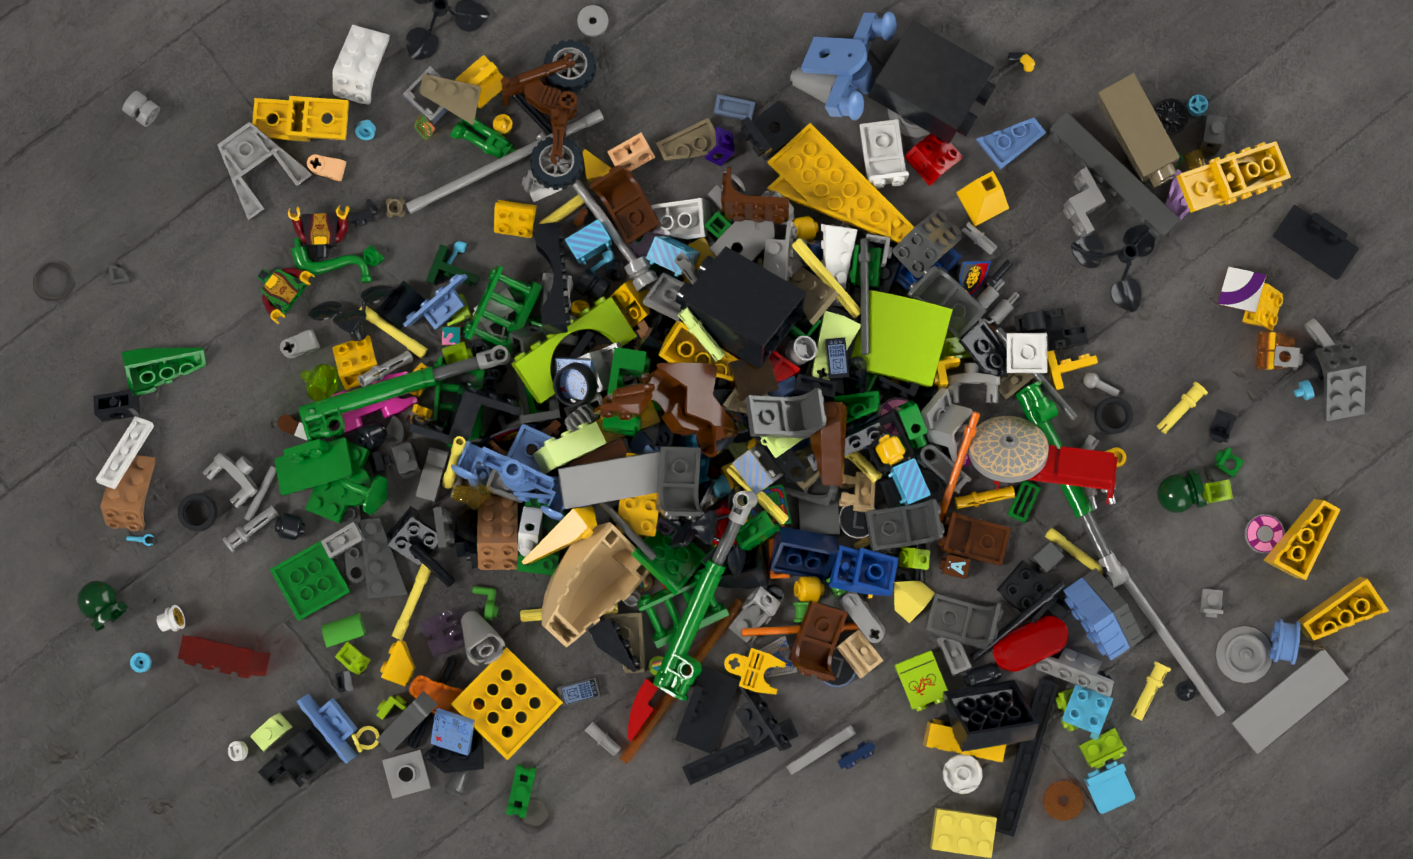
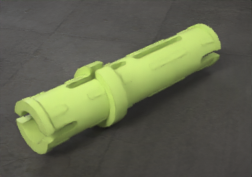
(695, 326)

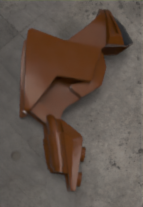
(687, 401)

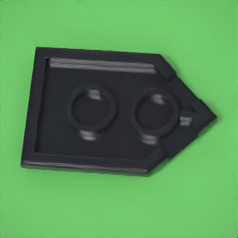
(985, 349)
(451, 761)

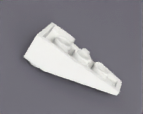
(683, 218)

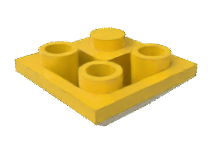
(983, 199)
(631, 303)
(400, 664)

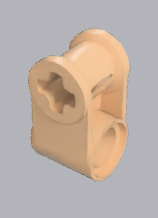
(330, 167)

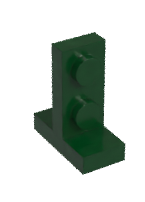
(448, 270)

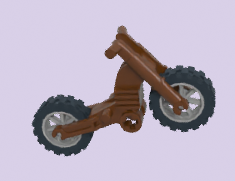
(551, 102)

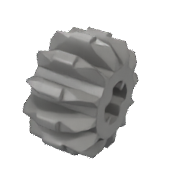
(580, 416)

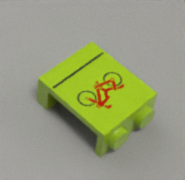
(921, 680)

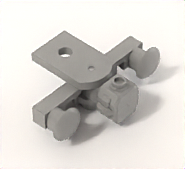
(747, 232)

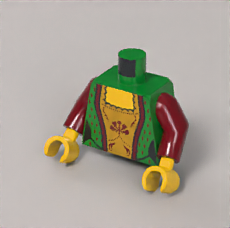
(282, 289)

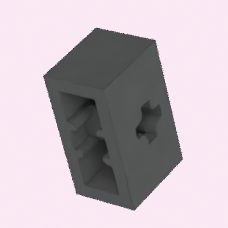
(1046, 556)

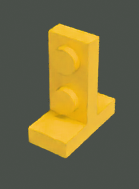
(1066, 366)

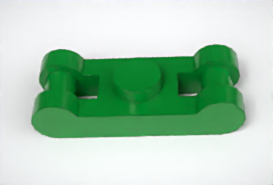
(521, 791)

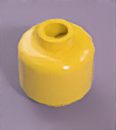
(806, 228)
(890, 450)
(808, 588)

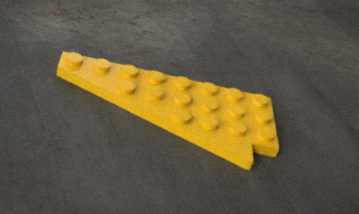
(825, 181)

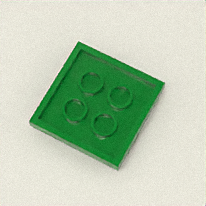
(671, 566)
(310, 581)

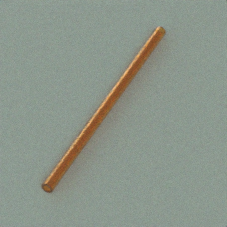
(668, 699)

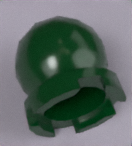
(1180, 492)
(99, 602)

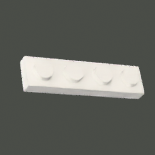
(124, 452)

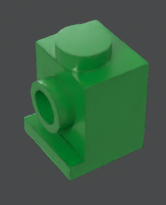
(718, 224)

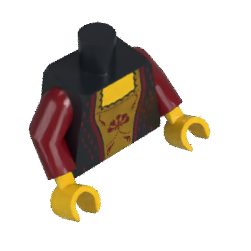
(320, 229)

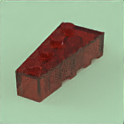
(223, 656)

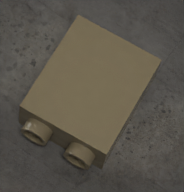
(1139, 131)

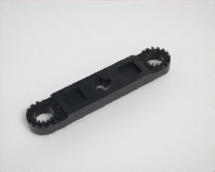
(785, 461)

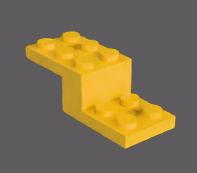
(301, 118)

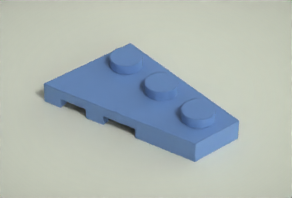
(1010, 142)

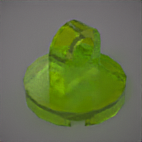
(320, 382)

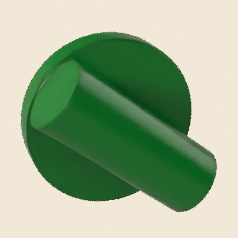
(372, 256)

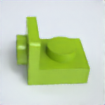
(352, 658)

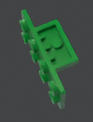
(313, 465)

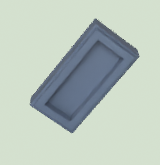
(733, 107)

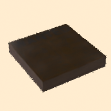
(752, 380)

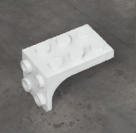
(358, 64)
(883, 153)

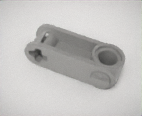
(941, 466)
(862, 615)

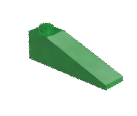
(155, 366)
(859, 404)

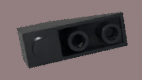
(610, 640)

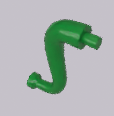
(303, 262)

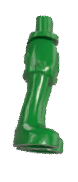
(495, 145)

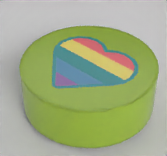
(654, 664)

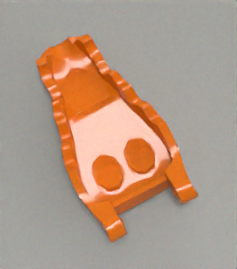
(439, 692)

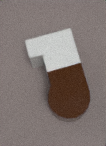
(290, 425)

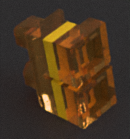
(1266, 345)

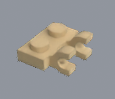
(863, 492)

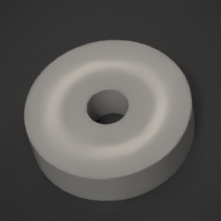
(589, 13)

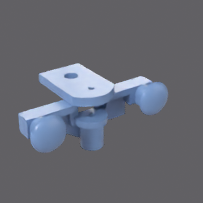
(850, 63)
(517, 469)

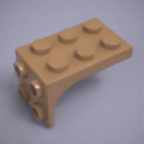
(125, 504)
(497, 534)

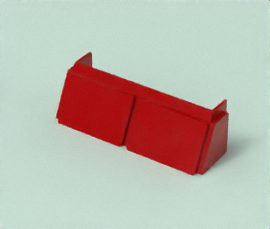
(1079, 468)

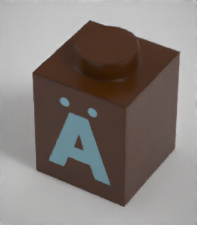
(954, 566)

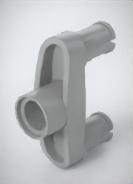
(973, 375)
(239, 471)

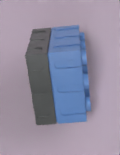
(1103, 614)

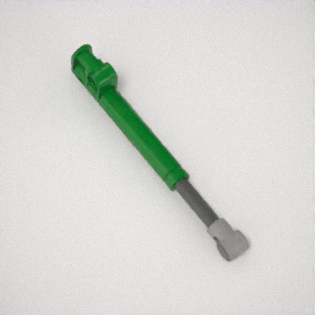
(1040, 412)
(319, 415)
(673, 672)

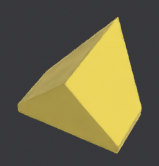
(911, 598)

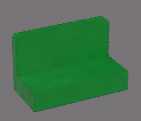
(756, 531)

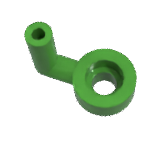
(491, 609)

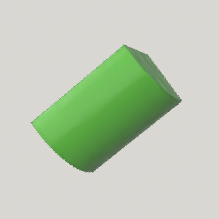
(343, 630)

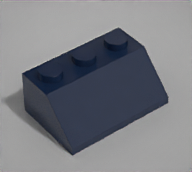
(803, 553)

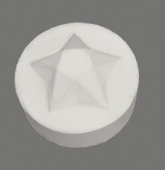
(237, 750)

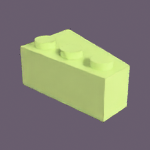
(569, 447)

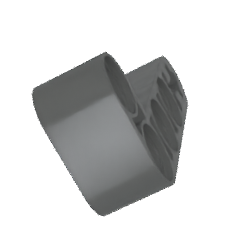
(407, 721)

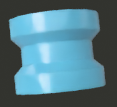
(1198, 102)
(721, 486)

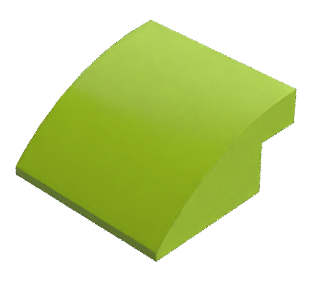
(904, 338)

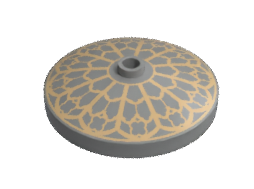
(1008, 449)

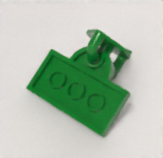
(334, 497)

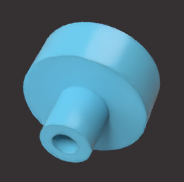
(365, 130)
(1305, 390)
(136, 662)

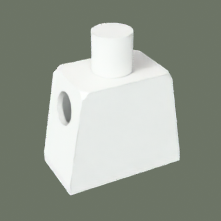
(530, 539)

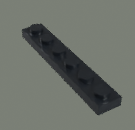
(733, 755)

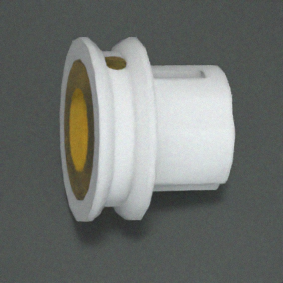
(171, 619)

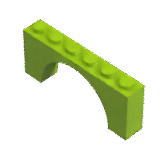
(535, 364)

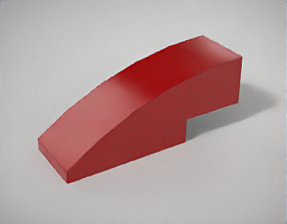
(641, 708)

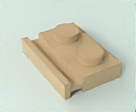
(859, 653)

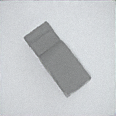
(432, 474)

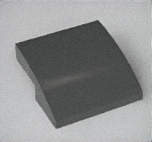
(819, 518)

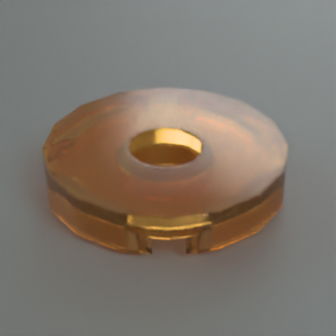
(1074, 805)

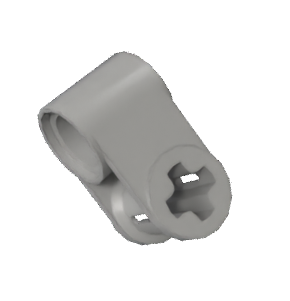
(302, 344)

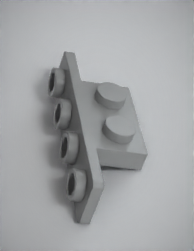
(780, 252)
(1078, 670)

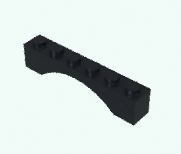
(554, 309)

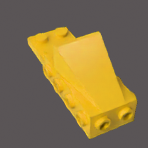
(1234, 177)

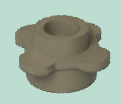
(390, 207)

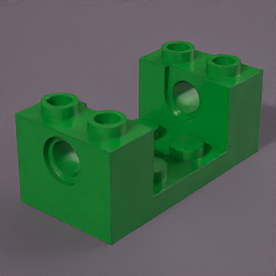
(626, 363)
(549, 563)

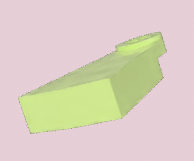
(832, 326)

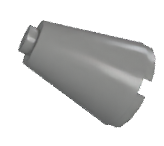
(814, 84)
(480, 639)

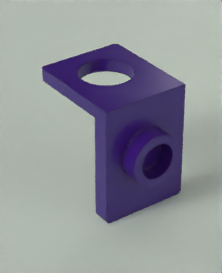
(724, 145)

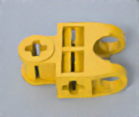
(746, 667)

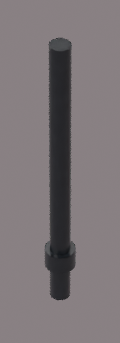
(1047, 596)

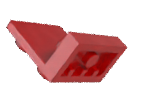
(932, 158)

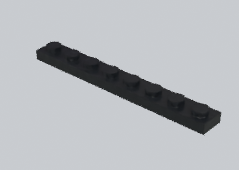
(1026, 760)

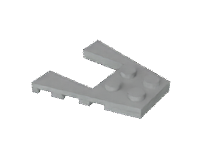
(246, 150)

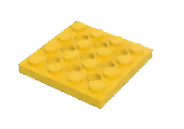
(520, 703)

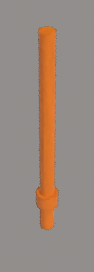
(970, 431)
(786, 630)

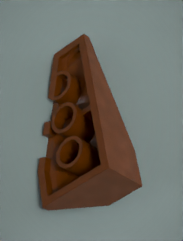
(829, 444)

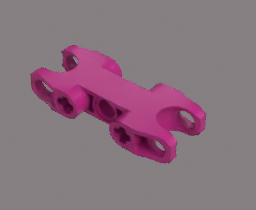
(389, 408)

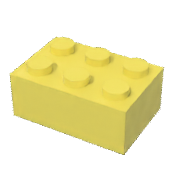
(963, 832)

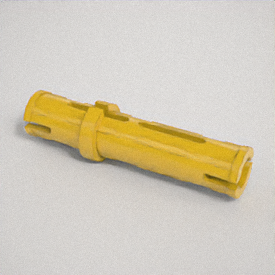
(975, 499)

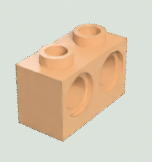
(632, 153)

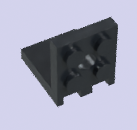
(757, 131)

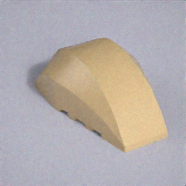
(590, 583)

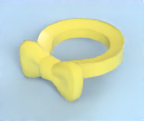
(356, 736)

